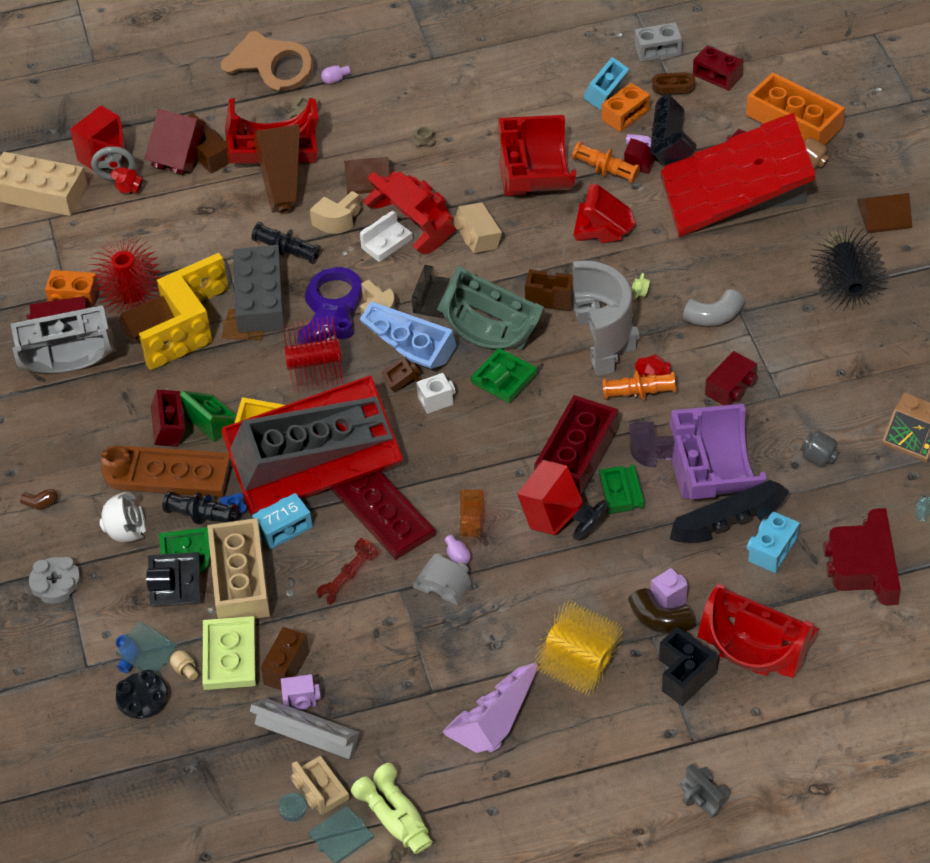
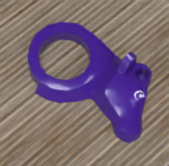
(341, 308)

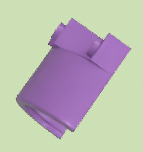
(714, 457)

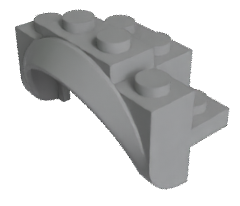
(63, 341)

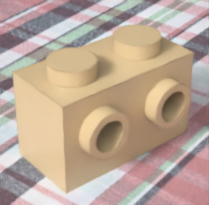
(477, 227)

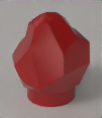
(126, 180)
(652, 366)

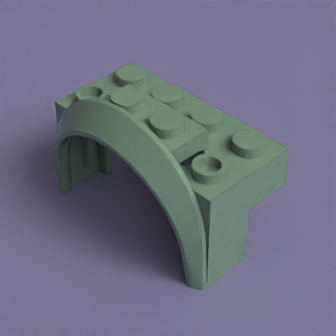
(514, 311)

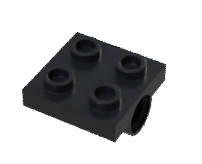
(174, 579)

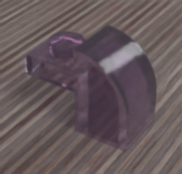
(646, 447)

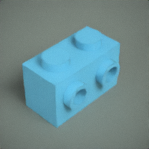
(773, 541)

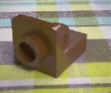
(401, 373)

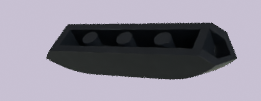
(718, 516)

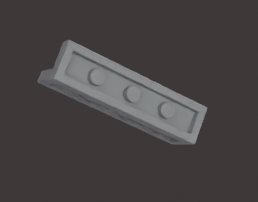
(305, 727)

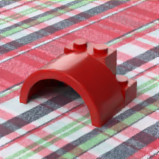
(536, 159)

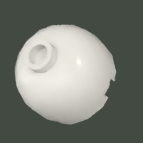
(122, 518)

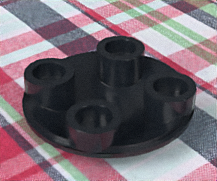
(141, 694)

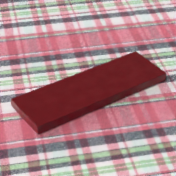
(385, 513)

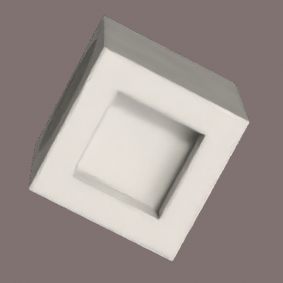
(435, 393)

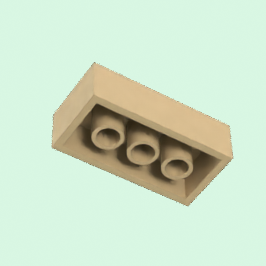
(41, 183)
(238, 569)

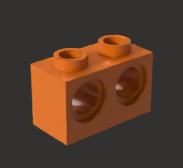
(625, 107)
(72, 284)

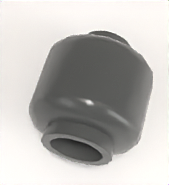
(819, 449)

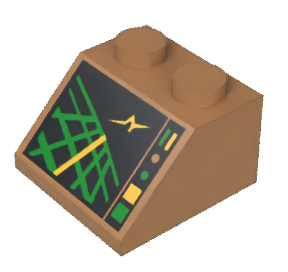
(910, 428)

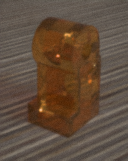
(471, 513)

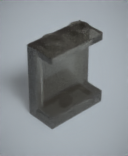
(429, 293)

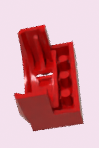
(241, 133)

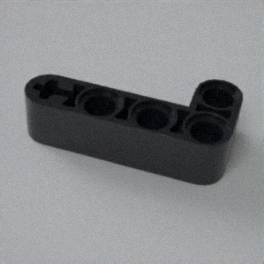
(668, 140)

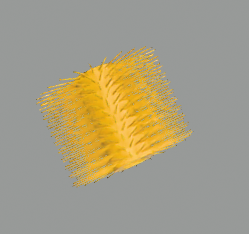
(578, 648)

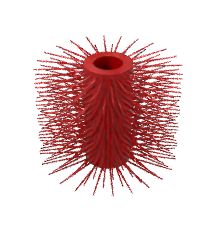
(128, 277)
(313, 353)

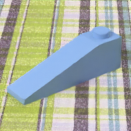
(411, 336)

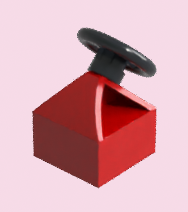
(553, 499)

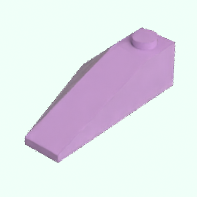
(493, 718)

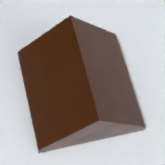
(358, 171)
(886, 212)

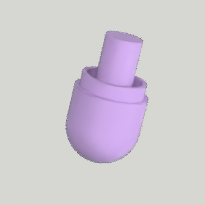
(334, 74)
(457, 550)

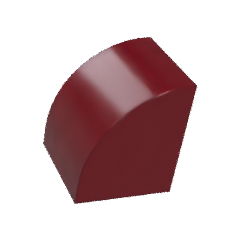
(639, 153)

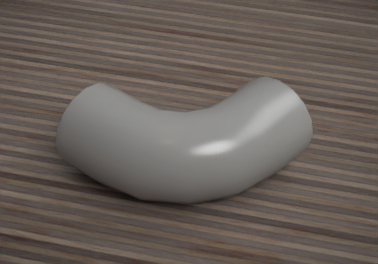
(714, 313)

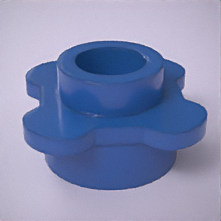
(235, 499)

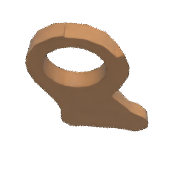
(263, 54)

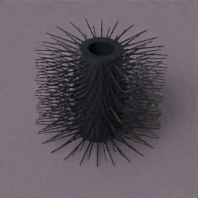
(849, 269)

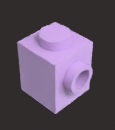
(669, 589)

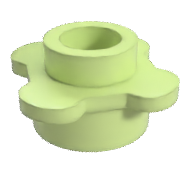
(640, 286)

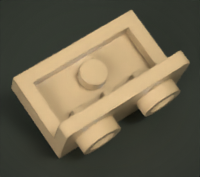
(319, 784)

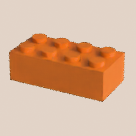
(779, 97)

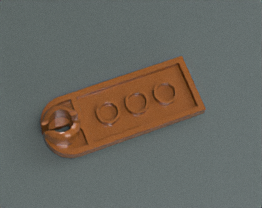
(165, 470)

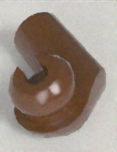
(41, 500)

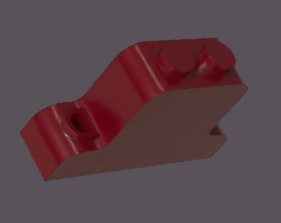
(864, 558)

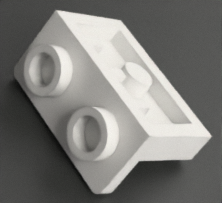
(384, 237)

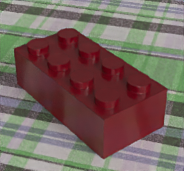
(581, 438)

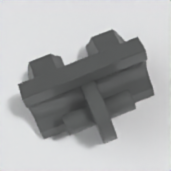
(701, 791)

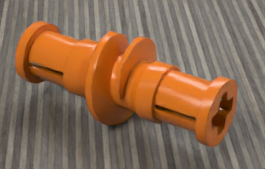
(605, 162)
(639, 385)

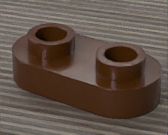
(673, 83)

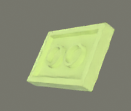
(229, 653)

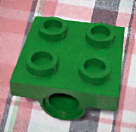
(503, 375)

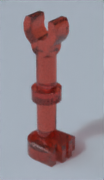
(365, 551)

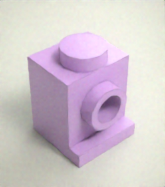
(300, 692)

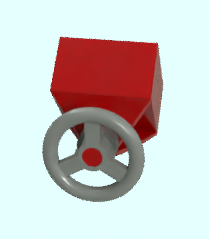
(101, 142)

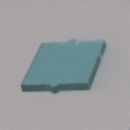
(145, 648)
(341, 835)

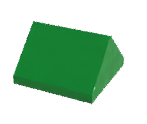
(207, 413)

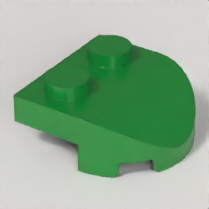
(186, 542)

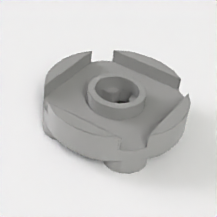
(45, 570)

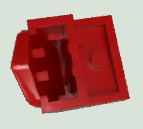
(602, 217)

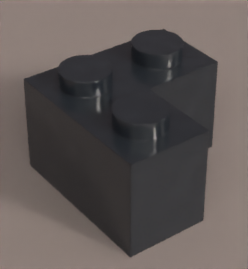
(689, 665)

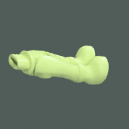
(403, 822)

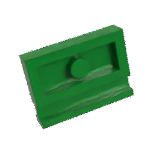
(621, 488)

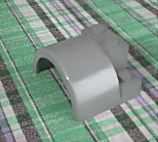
(609, 325)

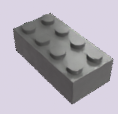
(258, 289)

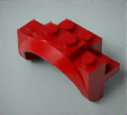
(417, 204)
(758, 635)

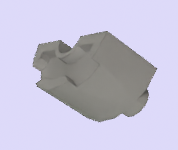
(445, 578)

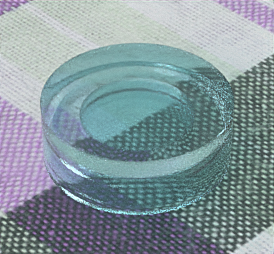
(923, 508)
(292, 807)

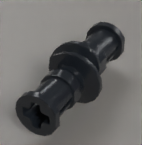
(286, 242)
(199, 508)

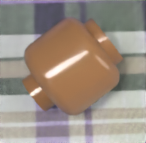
(816, 152)

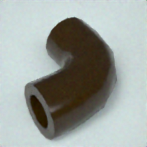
(658, 617)

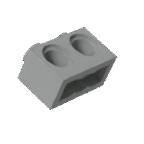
(658, 42)

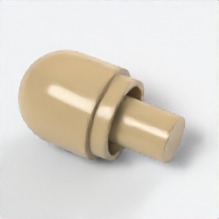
(183, 664)

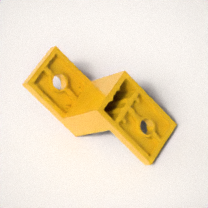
(190, 324)

